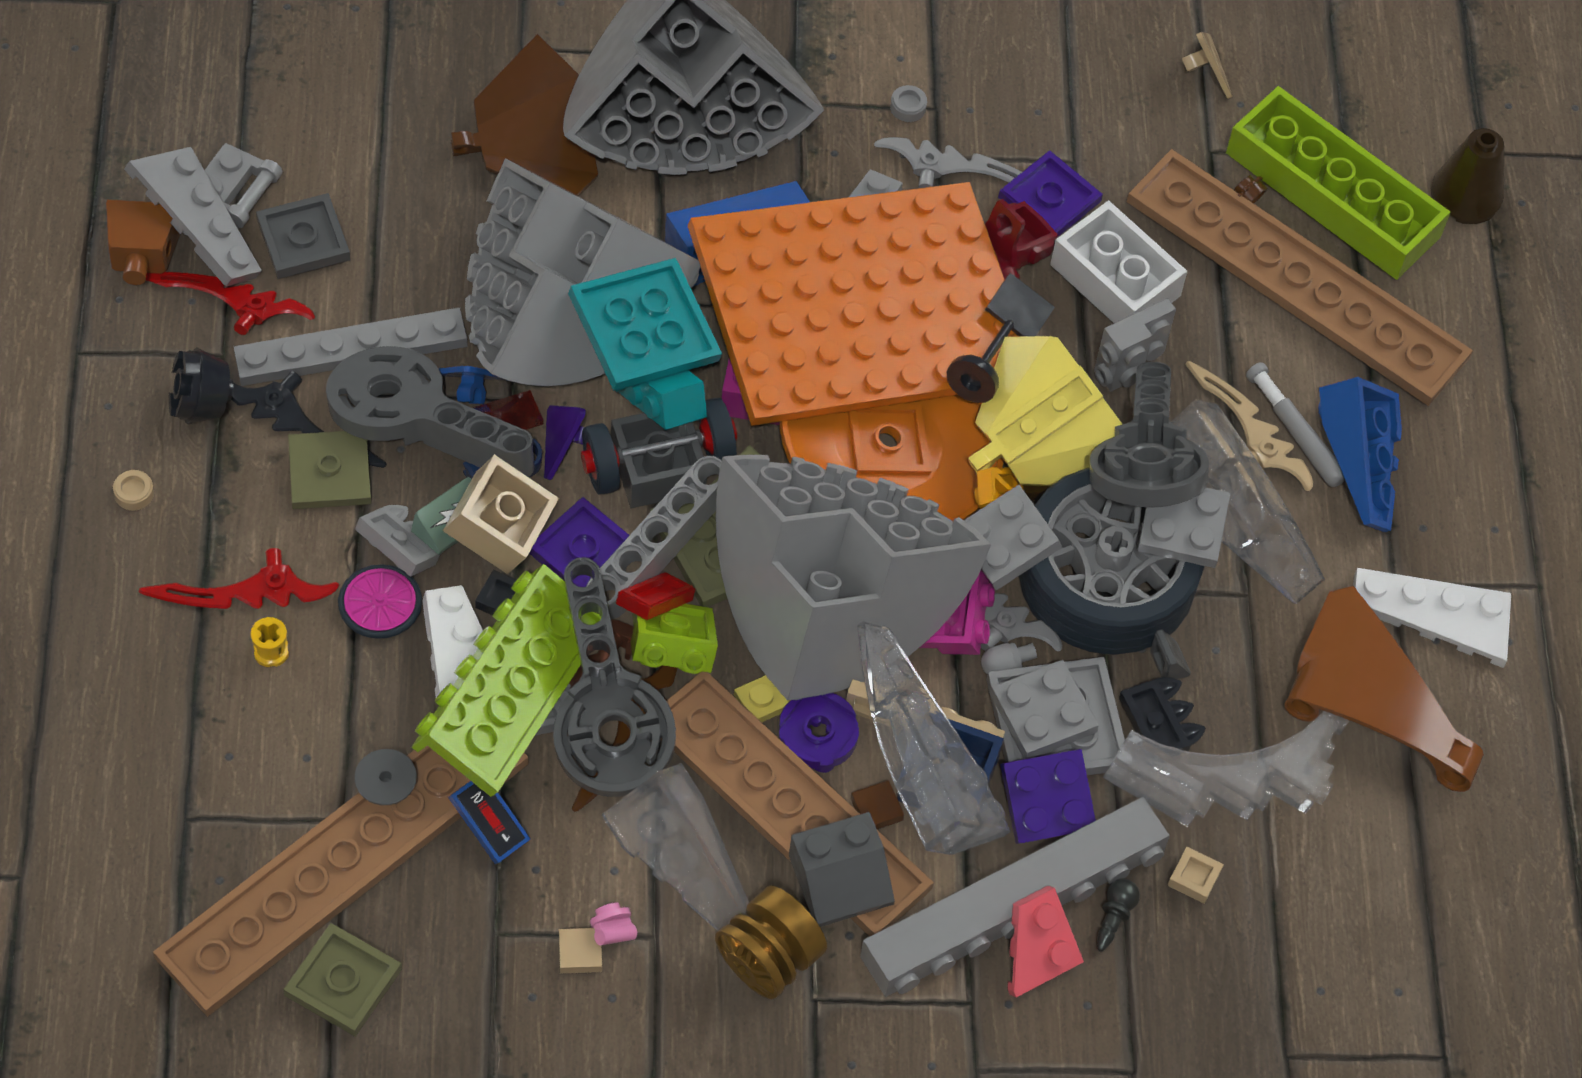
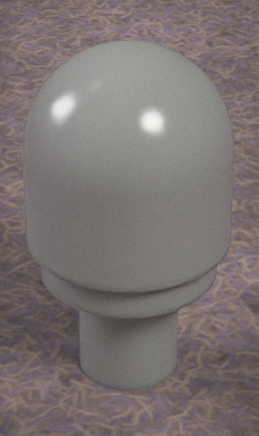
(1007, 656)

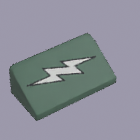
(433, 517)

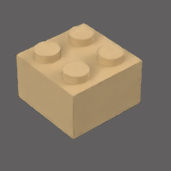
(501, 514)

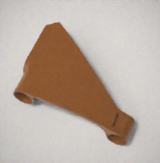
(1364, 676)

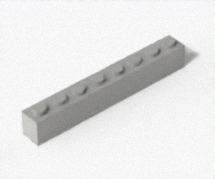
(983, 911)

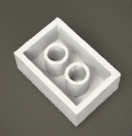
(1116, 264)

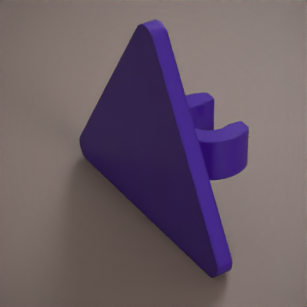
(561, 430)

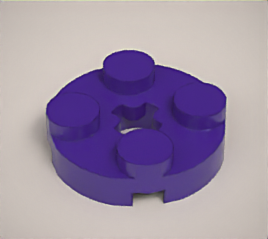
(841, 730)

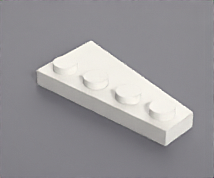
(1455, 613)
(451, 631)

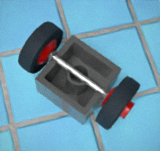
(650, 456)

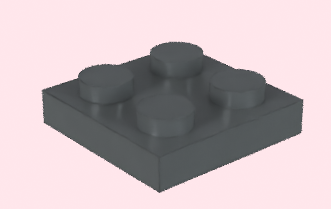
(303, 236)

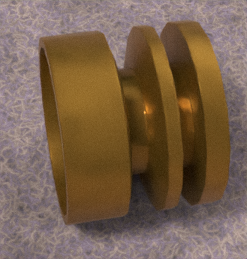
(771, 942)

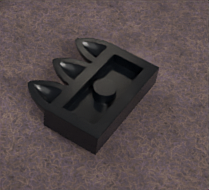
(1157, 717)

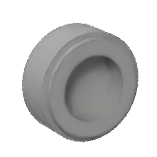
(908, 103)

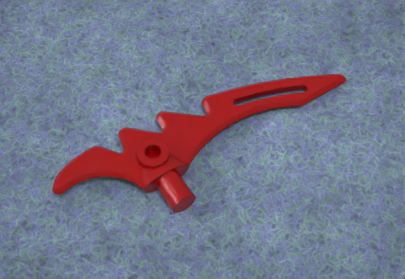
(249, 307)
(273, 582)

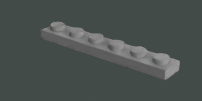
(328, 348)

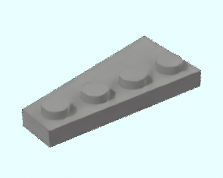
(197, 211)

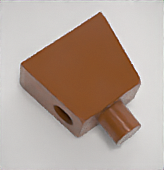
(139, 238)

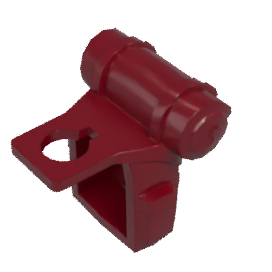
(1019, 236)

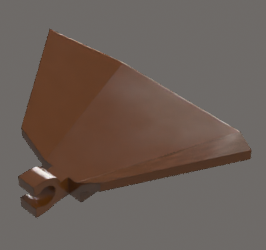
(524, 119)

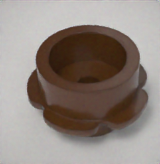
(1251, 188)

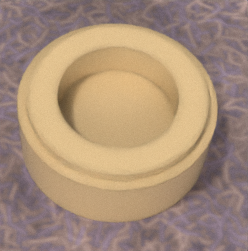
(133, 490)

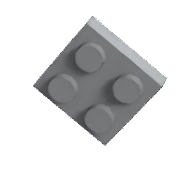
(1187, 529)
(1016, 536)
(1044, 709)

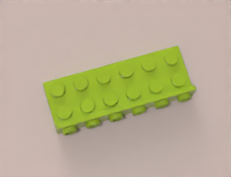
(507, 683)

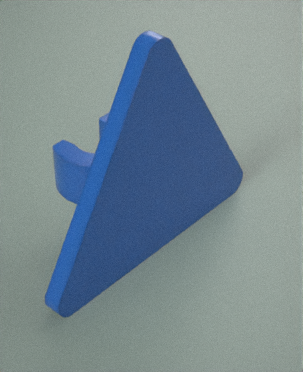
(471, 386)

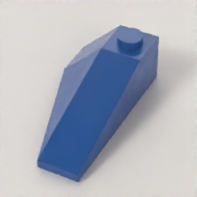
(1362, 429)

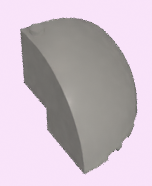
(685, 90)
(528, 258)
(823, 551)

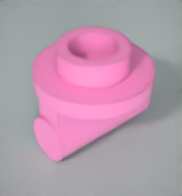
(613, 924)

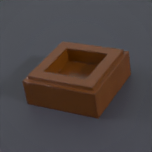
(880, 802)

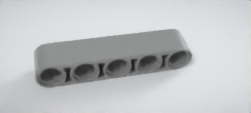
(662, 519)

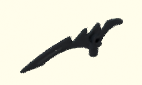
(279, 402)

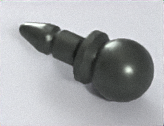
(1122, 897)

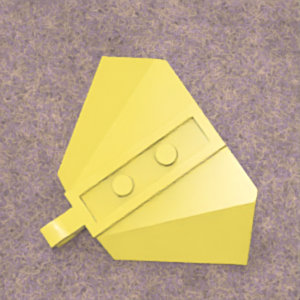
(1043, 413)

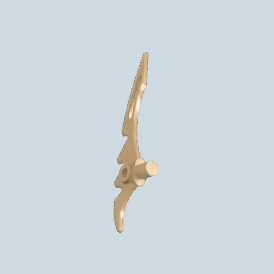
(1266, 450)

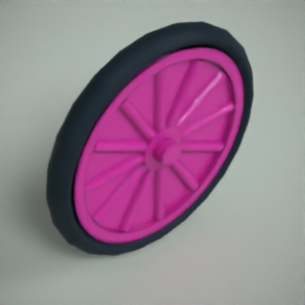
(379, 601)

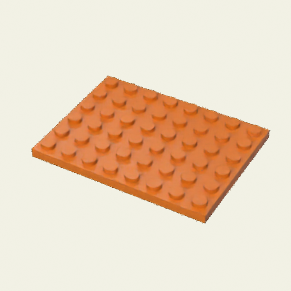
(850, 298)

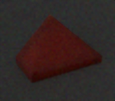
(516, 410)

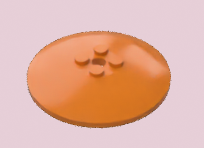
(930, 452)

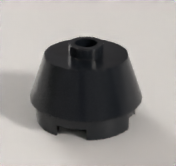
(200, 386)

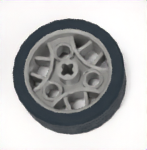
(1108, 565)

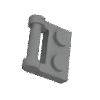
(231, 171)

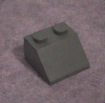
(842, 869)

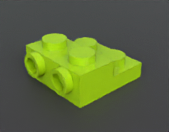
(676, 639)

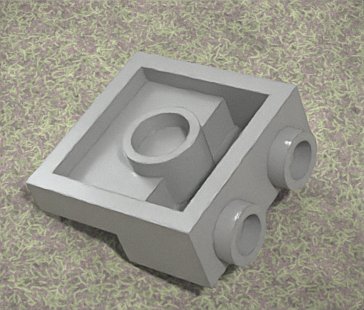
(1132, 343)

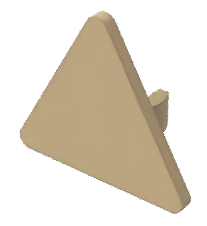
(1207, 55)

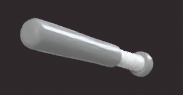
(1302, 432)

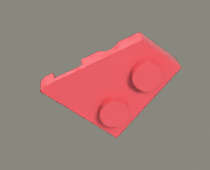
(1040, 942)

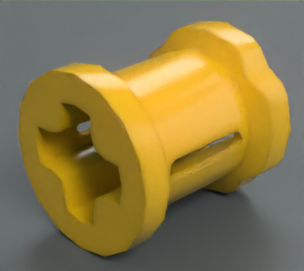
(270, 642)

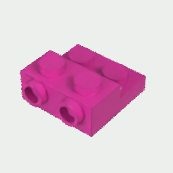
(966, 626)

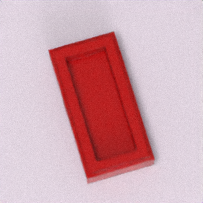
(655, 596)

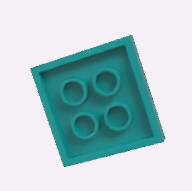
(644, 323)

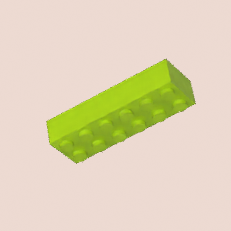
(1337, 182)

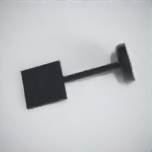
(1019, 311)

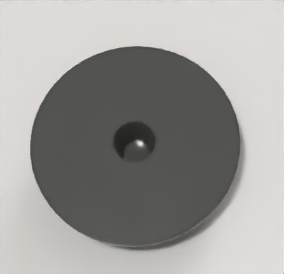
(385, 777)

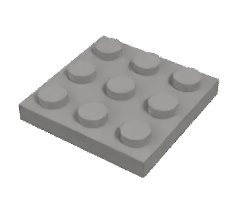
(1095, 685)

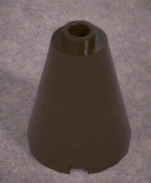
(1472, 178)

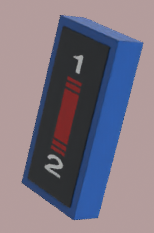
(489, 821)

